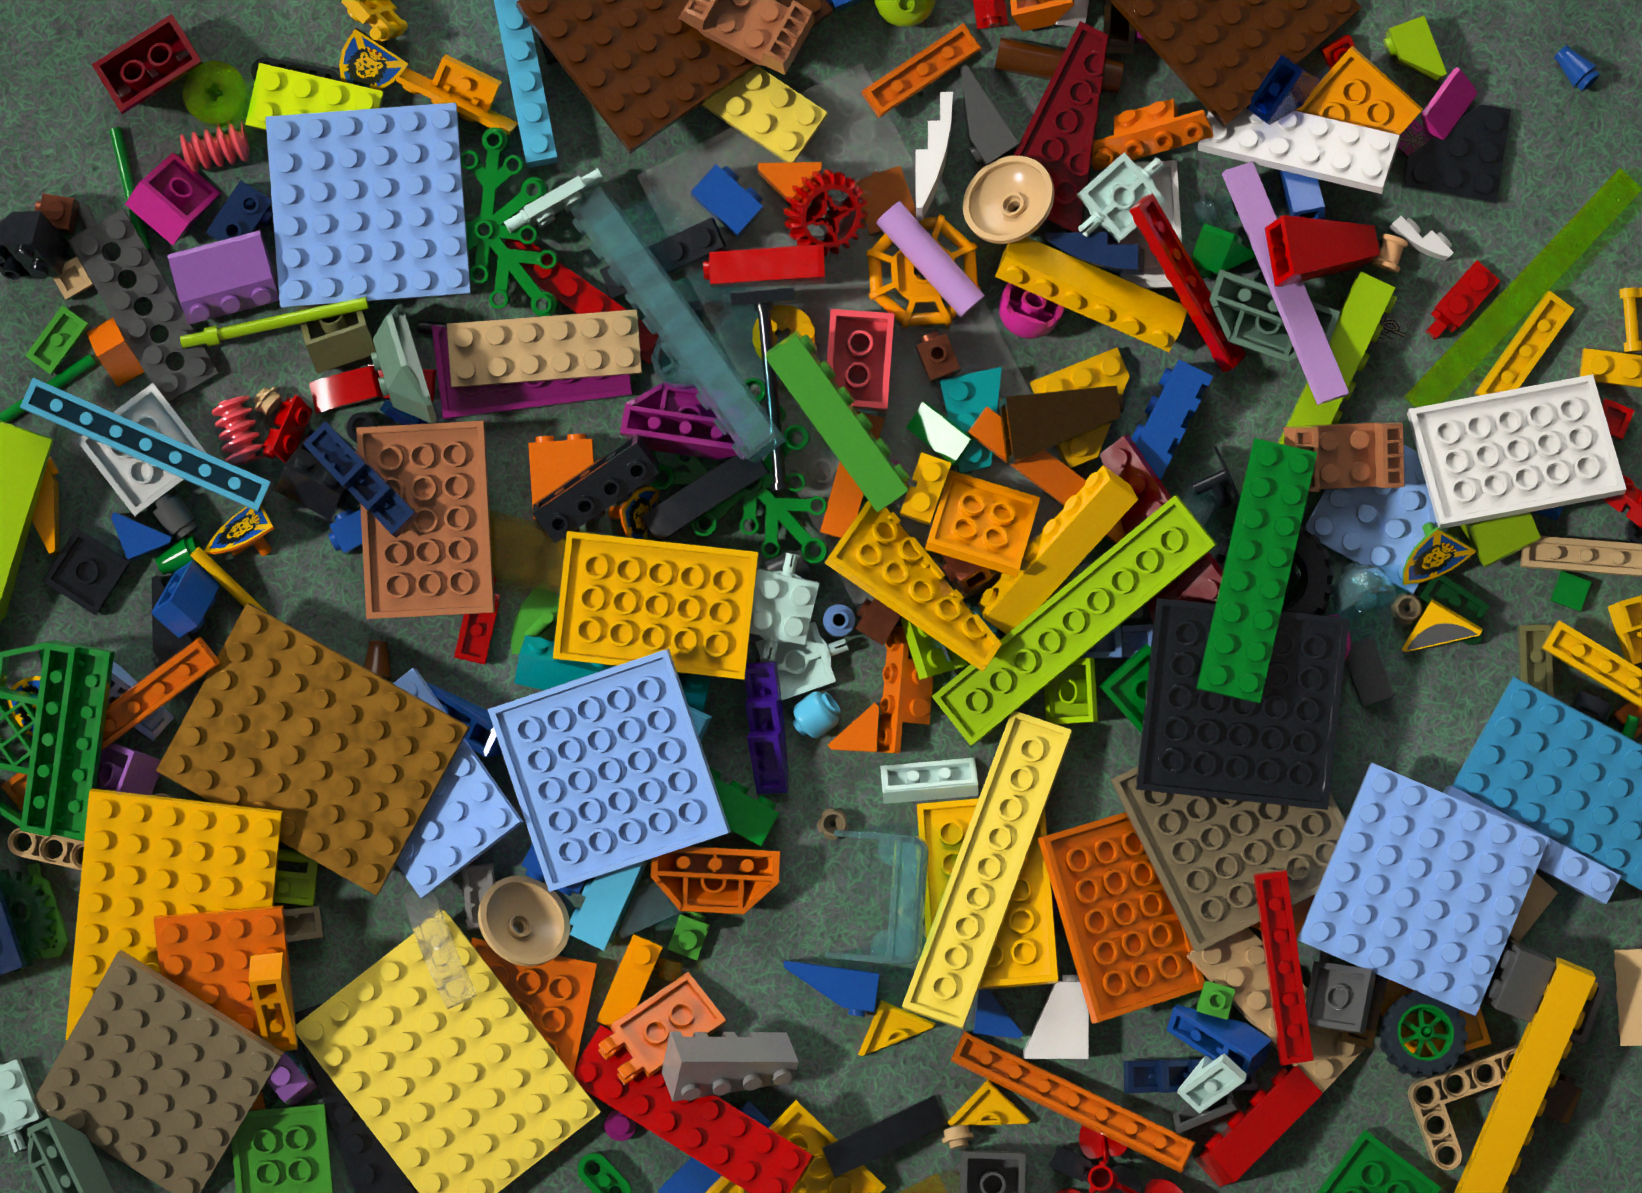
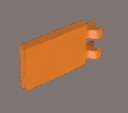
(647, 1027)

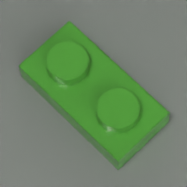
(57, 340)

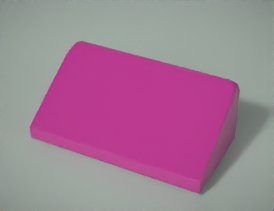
(1448, 104)

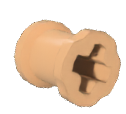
(1390, 253)

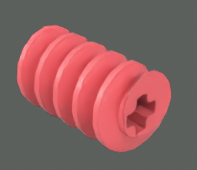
(215, 148)
(237, 431)

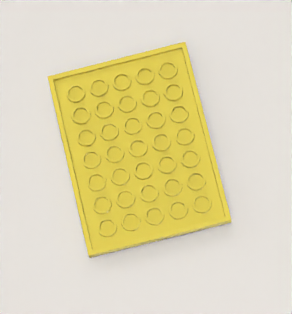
(450, 1092)

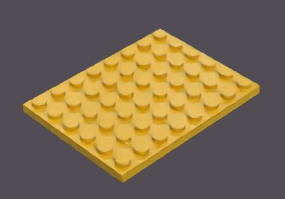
(162, 859)

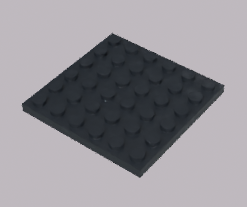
(1233, 746)

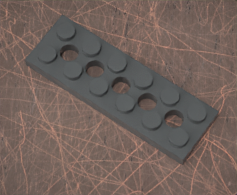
(122, 301)

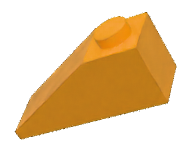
(47, 509)
(630, 979)
(273, 1000)

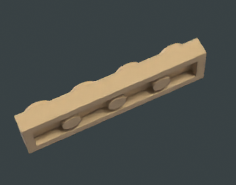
(1584, 556)

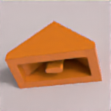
(787, 174)
(114, 352)
(860, 734)

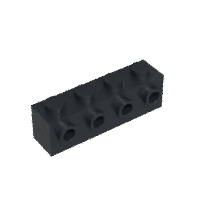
(597, 488)

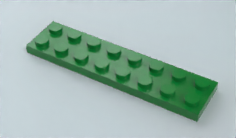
(1256, 570)

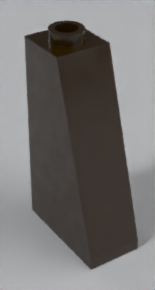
(1048, 419)

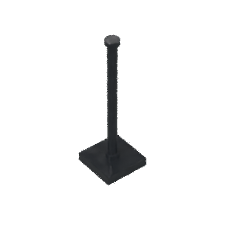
(763, 302)

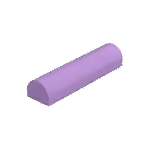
(930, 259)

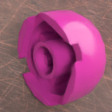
(1027, 313)

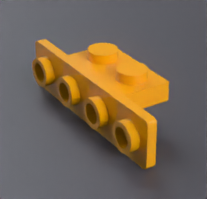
(461, 85)

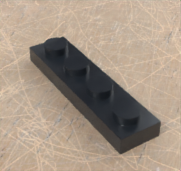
(678, 251)

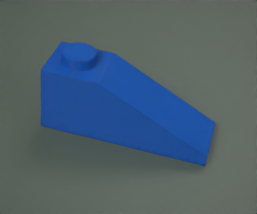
(481, 732)
(843, 986)
(1218, 1036)

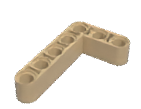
(40, 845)
(1442, 1095)

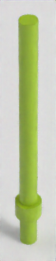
(214, 335)

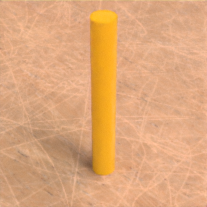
(223, 578)

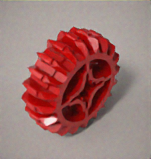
(848, 209)

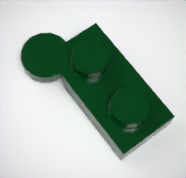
(1458, 600)

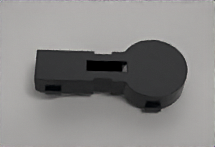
(1078, 1167)

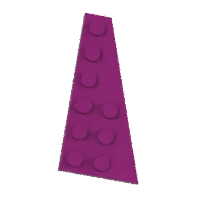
(516, 396)

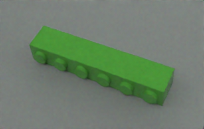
(837, 420)

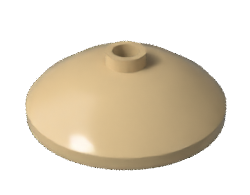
(1001, 189)
(534, 911)

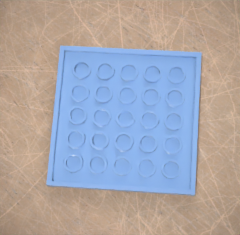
(368, 204)
(609, 770)
(1423, 889)

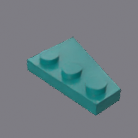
(964, 401)

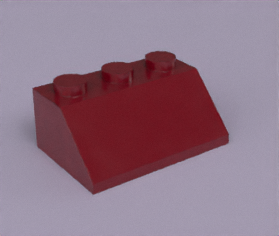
(147, 64)

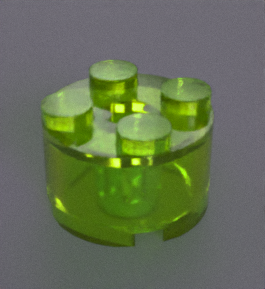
(206, 80)

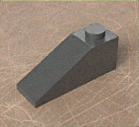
(986, 129)

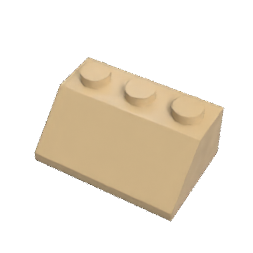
(1629, 995)

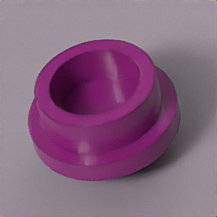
(619, 1126)

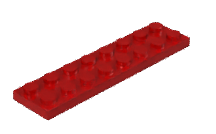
(699, 1127)

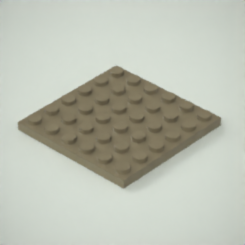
(1215, 845)
(157, 1076)

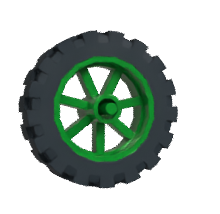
(1410, 1062)

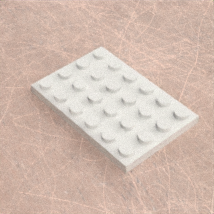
(1516, 451)

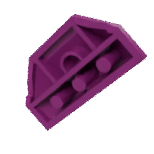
(675, 423)

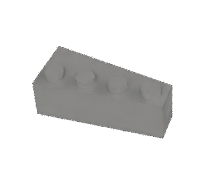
(726, 1063)

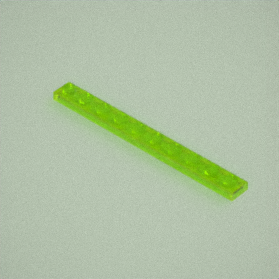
(1524, 291)

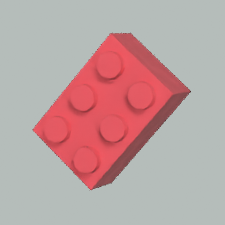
(862, 355)

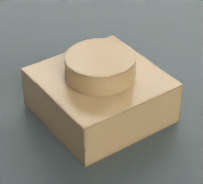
(73, 279)

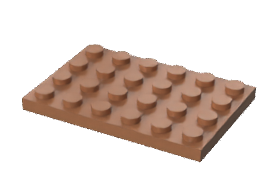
(446, 552)

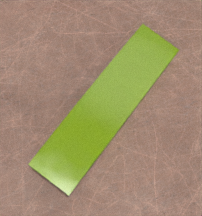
(22, 471)

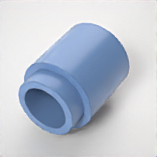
(838, 631)

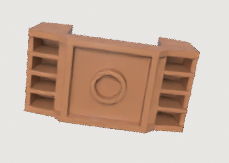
(753, 28)
(1352, 454)

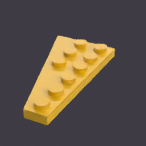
(906, 579)

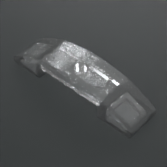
(439, 948)

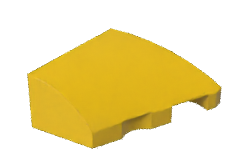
(1628, 626)

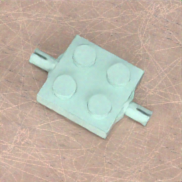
(1115, 193)
(542, 210)
(782, 606)
(804, 666)
(16, 1103)

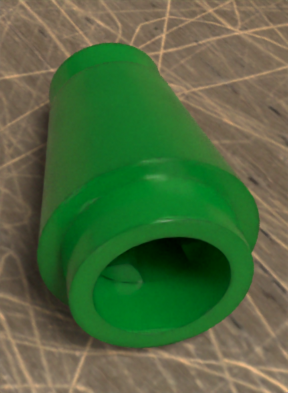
(177, 555)

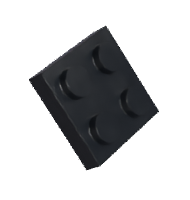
(86, 571)

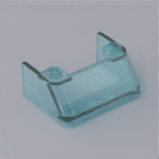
(906, 916)

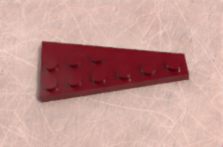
(1066, 123)
(1202, 579)

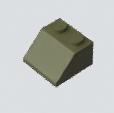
(337, 339)

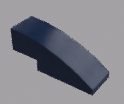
(1100, 251)

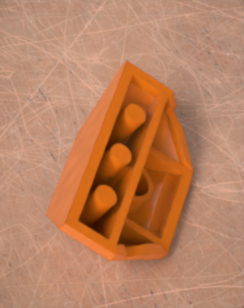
(716, 878)

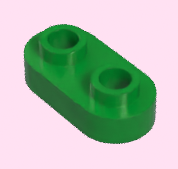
(606, 1178)

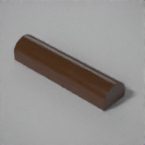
(1042, 62)

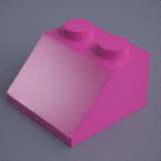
(172, 198)

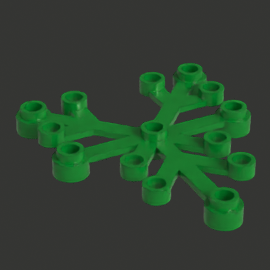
(508, 259)
(776, 508)

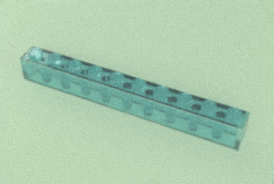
(677, 325)

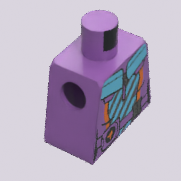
(291, 1079)

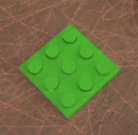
(283, 1151)

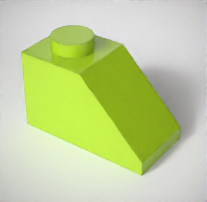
(1415, 48)

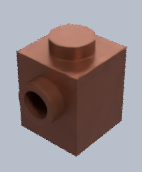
(59, 211)
(937, 356)
(965, 573)
(876, 620)

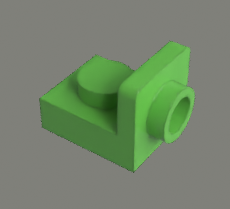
(689, 935)
(1215, 1000)

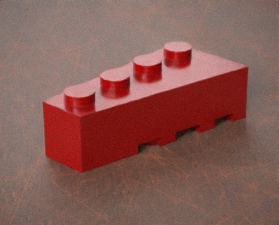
(1258, 1127)

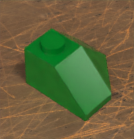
(1219, 250)

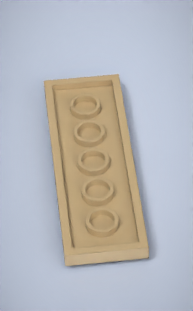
(544, 348)
(1242, 965)

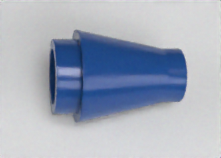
(1578, 69)

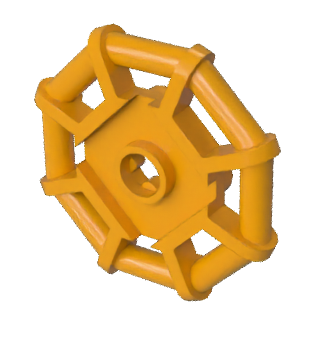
(909, 284)

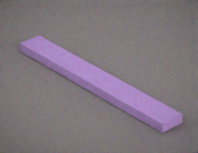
(1291, 300)

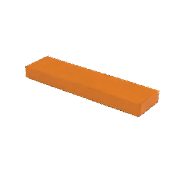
(921, 70)
(845, 494)

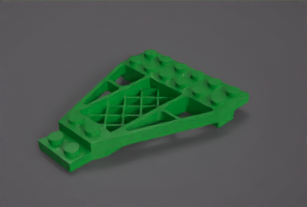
(64, 739)

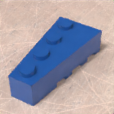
(1170, 414)

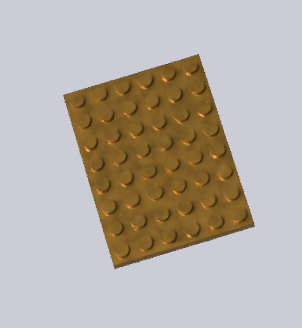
(314, 738)

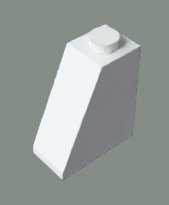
(1062, 1024)

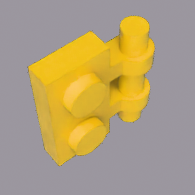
(379, 15)

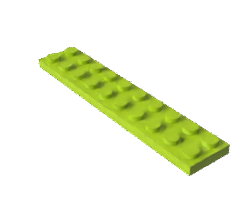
(1076, 619)

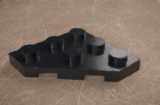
(1464, 162)

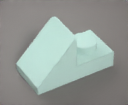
(1211, 1082)

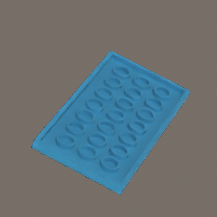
(1561, 777)

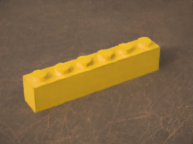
(1092, 292)
(1058, 549)

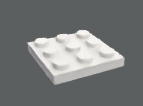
(132, 479)

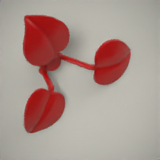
(1102, 1177)

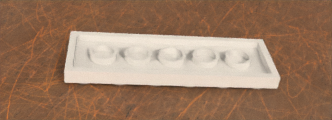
(1308, 147)

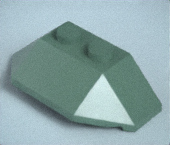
(1252, 318)
(401, 367)
(64, 1159)

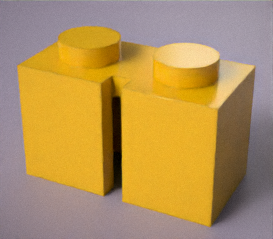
(930, 479)

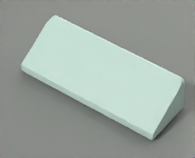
(929, 780)

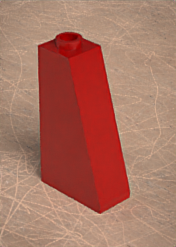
(1317, 248)
(766, 267)

